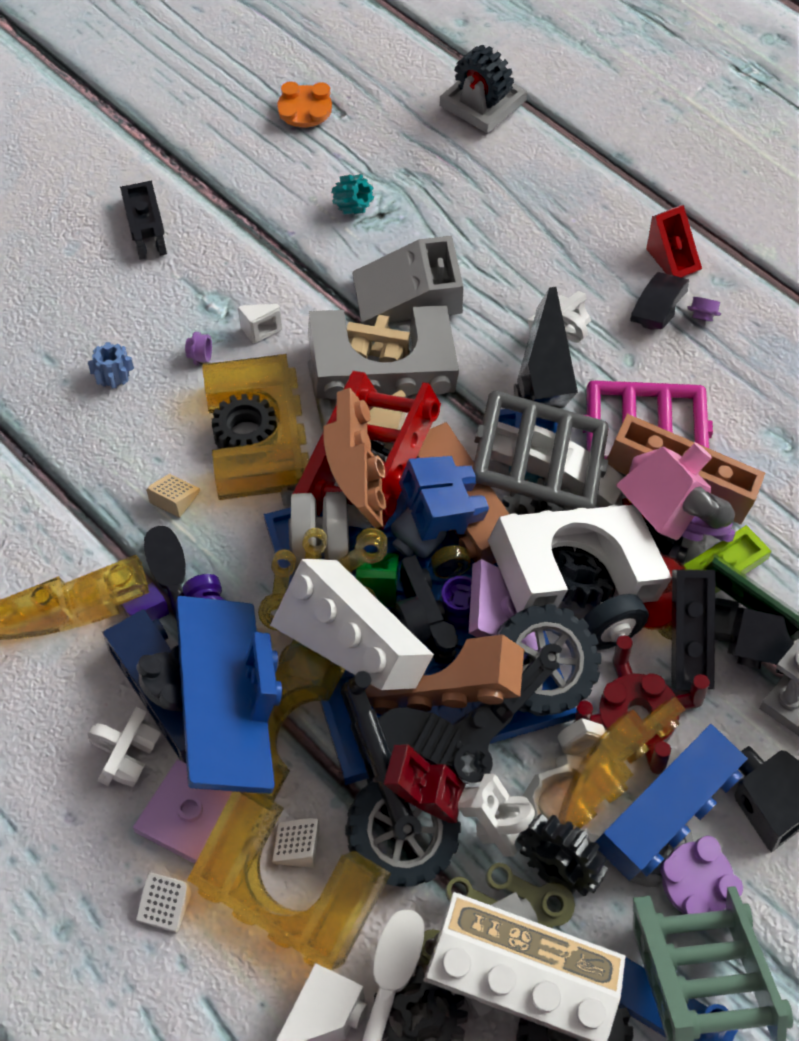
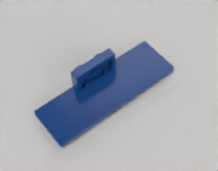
(226, 695)

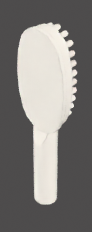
(394, 966)

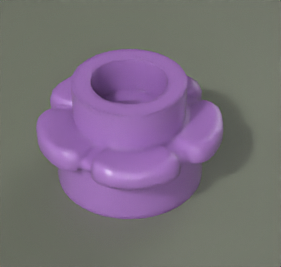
(704, 308)
(199, 348)

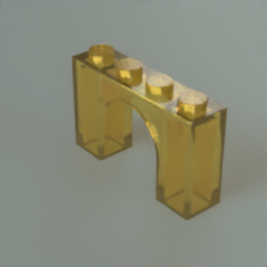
(277, 459)
(231, 875)

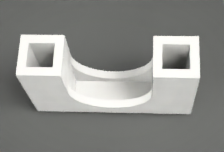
(610, 533)

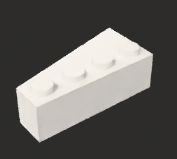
(349, 626)

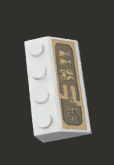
(527, 969)

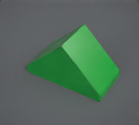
(381, 578)

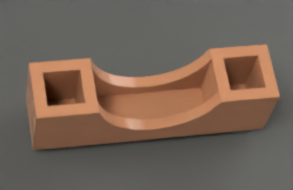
(483, 672)

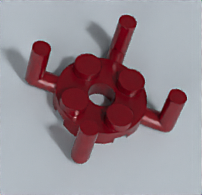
(643, 691)

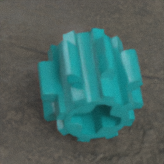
(352, 194)

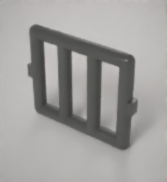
(515, 482)

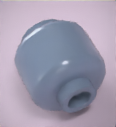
(408, 538)

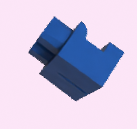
(439, 495)

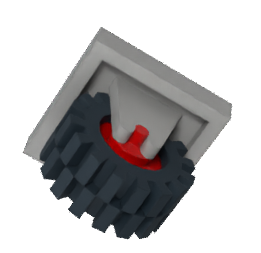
(483, 90)

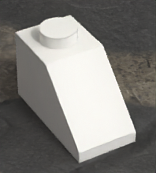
(325, 1008)

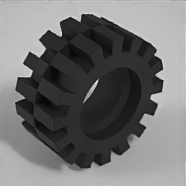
(242, 411)

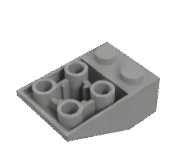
(409, 278)

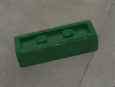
(752, 594)

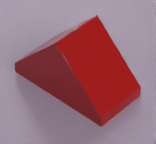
(672, 243)

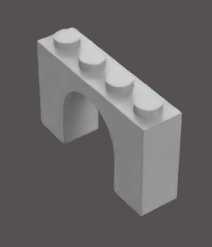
(430, 361)

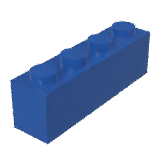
(670, 802)

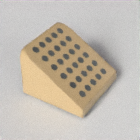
(172, 494)

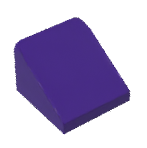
(152, 603)

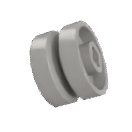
(333, 523)

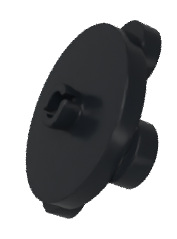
(162, 679)

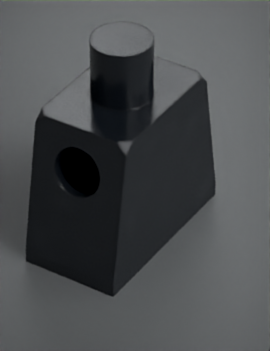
(770, 796)

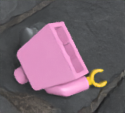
(672, 491)

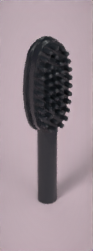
(166, 561)

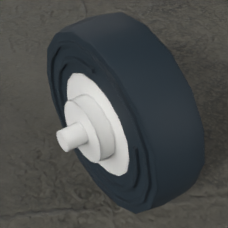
(615, 618)

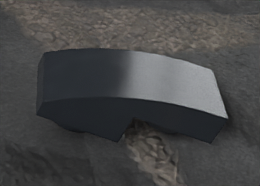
(659, 300)

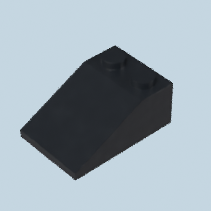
(547, 363)

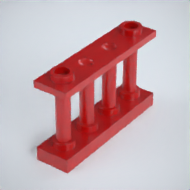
(407, 442)

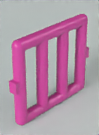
(664, 392)

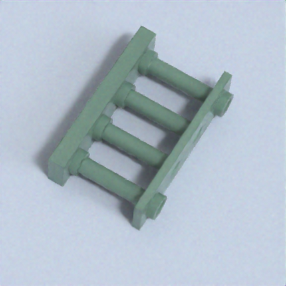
(673, 991)

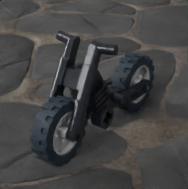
(446, 742)

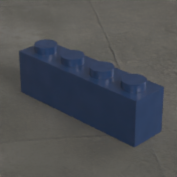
(127, 644)

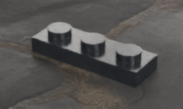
(692, 627)

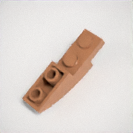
(351, 460)

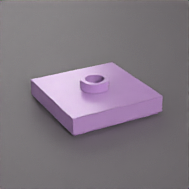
(491, 603)
(181, 816)

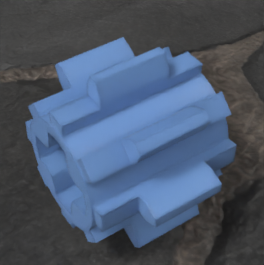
(110, 365)

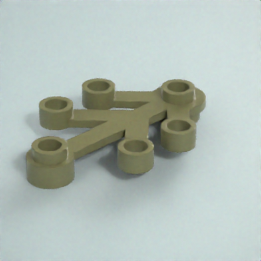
(536, 896)

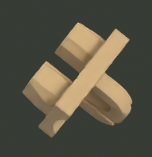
(389, 344)

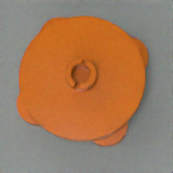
(304, 104)

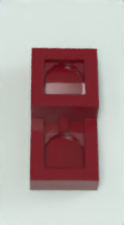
(424, 785)

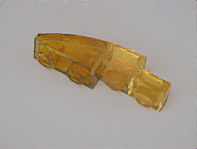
(68, 605)
(602, 770)

